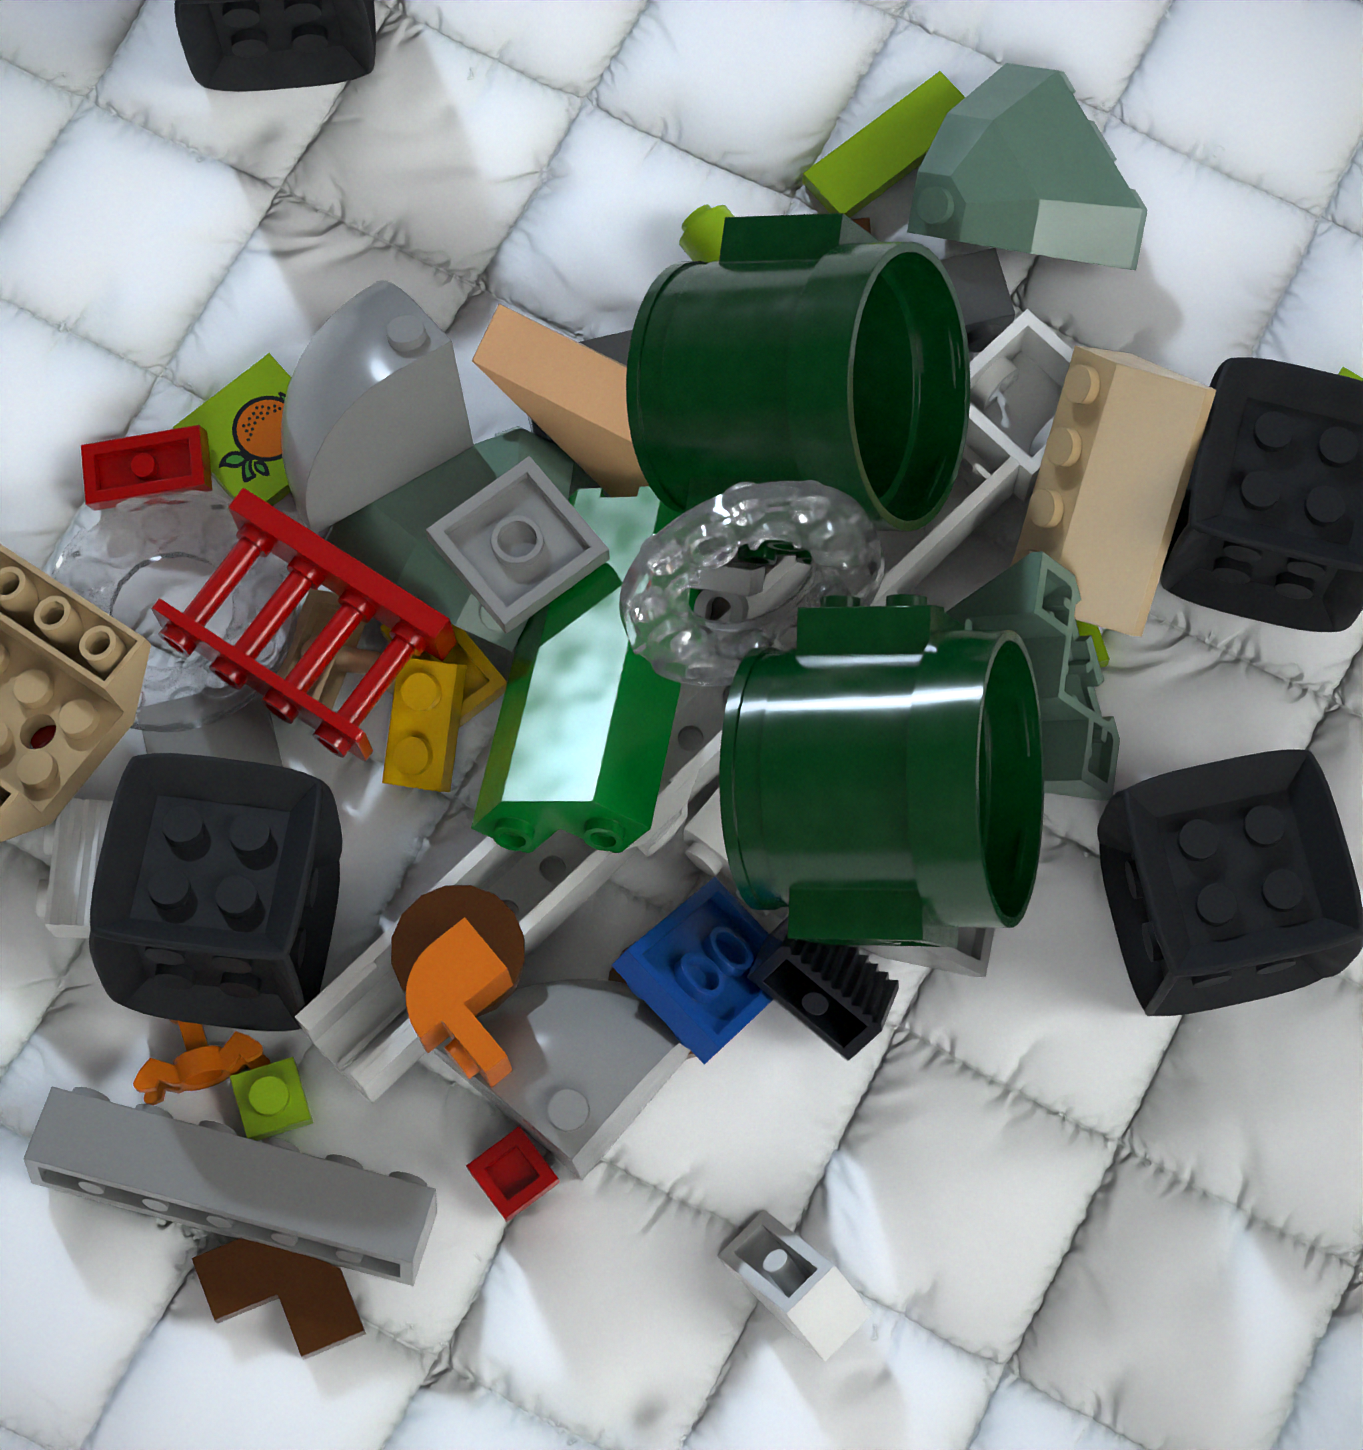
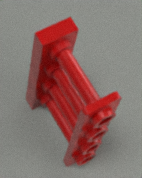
(311, 564)

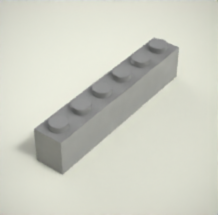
(232, 1183)

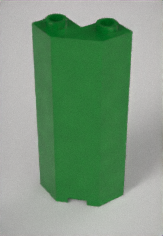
(580, 711)

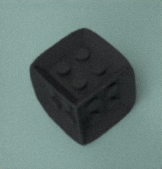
(276, 42)
(1275, 499)
(1229, 882)
(216, 891)

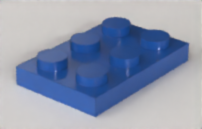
(697, 968)

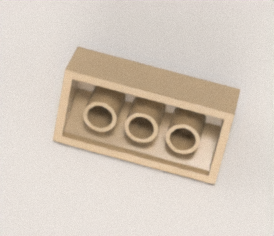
(1115, 481)

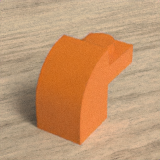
(448, 989)

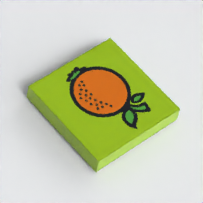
(246, 431)

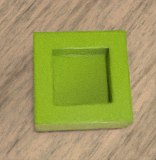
(271, 1099)

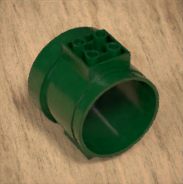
(802, 364)
(884, 776)

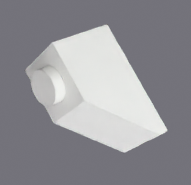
(796, 1284)

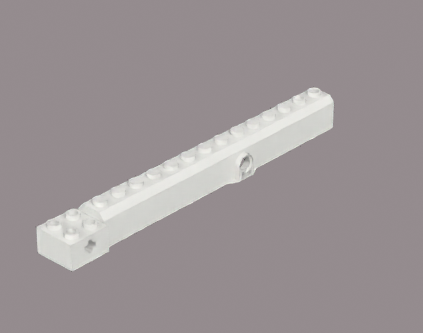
(1013, 401)

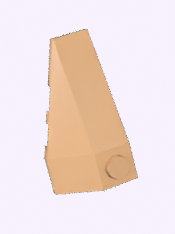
(568, 393)

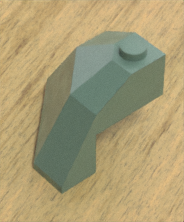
(1027, 175)
(393, 535)
(1039, 604)

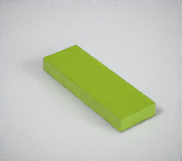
(882, 149)

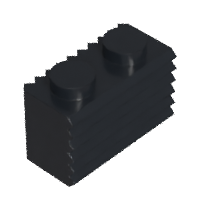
(825, 989)

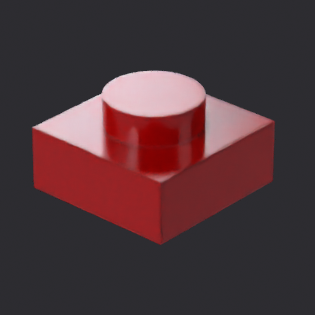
(512, 1174)

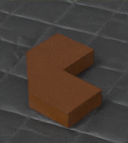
(310, 1291)

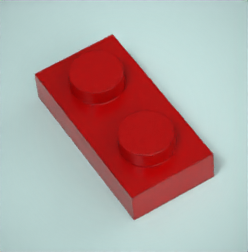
(146, 466)

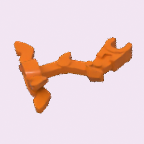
(200, 1064)

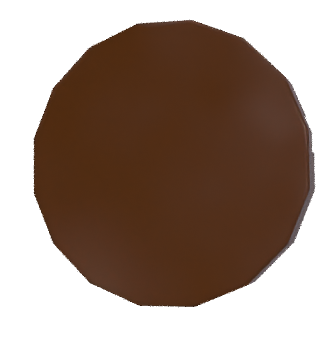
(442, 909)

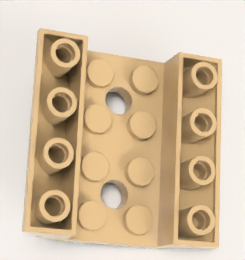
(63, 669)

